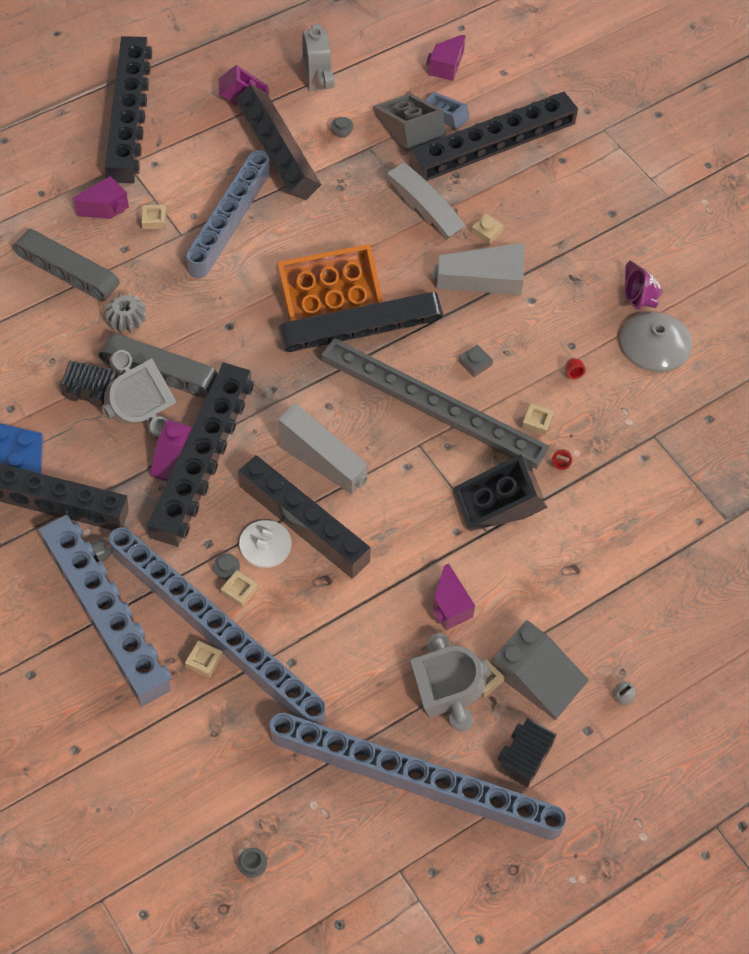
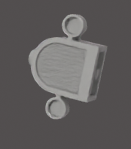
(317, 58)
(137, 394)
(450, 680)

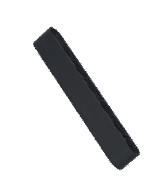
(360, 321)

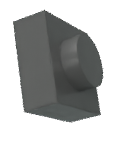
(475, 360)

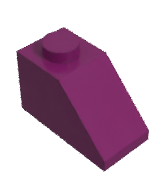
(446, 58)
(236, 81)
(101, 200)
(168, 449)
(451, 600)

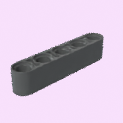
(66, 264)
(176, 370)

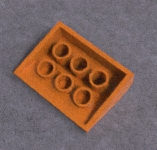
(328, 282)

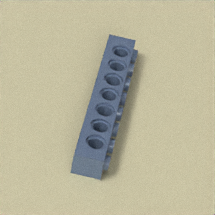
(144, 686)

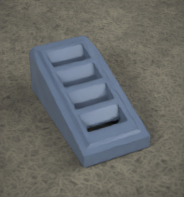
(454, 111)

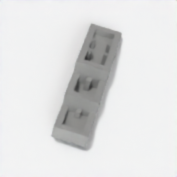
(426, 200)

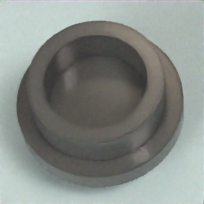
(342, 127)
(226, 566)
(252, 862)

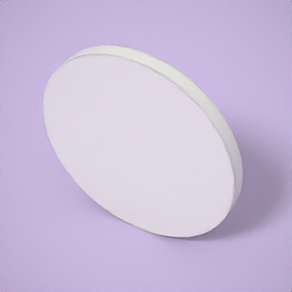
(265, 543)

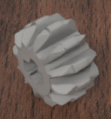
(125, 313)

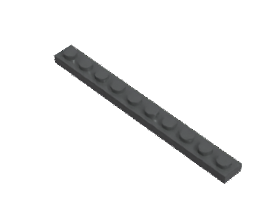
(435, 403)

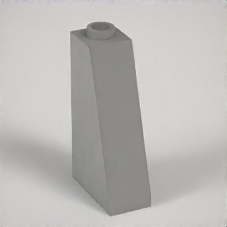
(483, 270)
(320, 449)

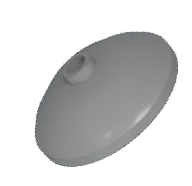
(656, 350)

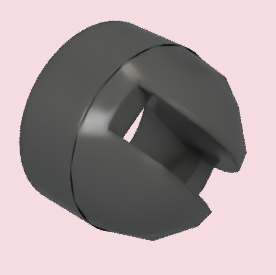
(101, 553)

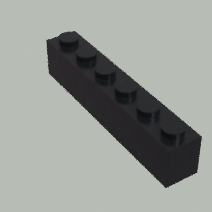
(278, 142)
(304, 516)

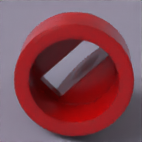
(575, 368)
(562, 464)

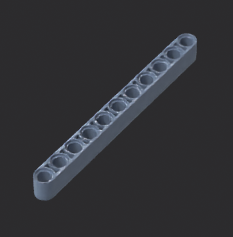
(218, 637)
(426, 785)

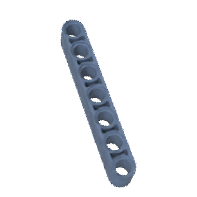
(228, 214)

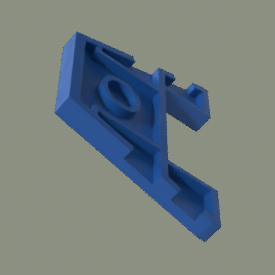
(21, 448)

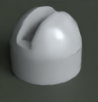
(628, 697)

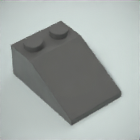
(411, 120)
(539, 670)

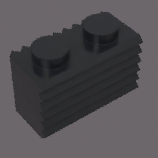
(86, 382)
(527, 752)

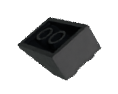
(500, 495)

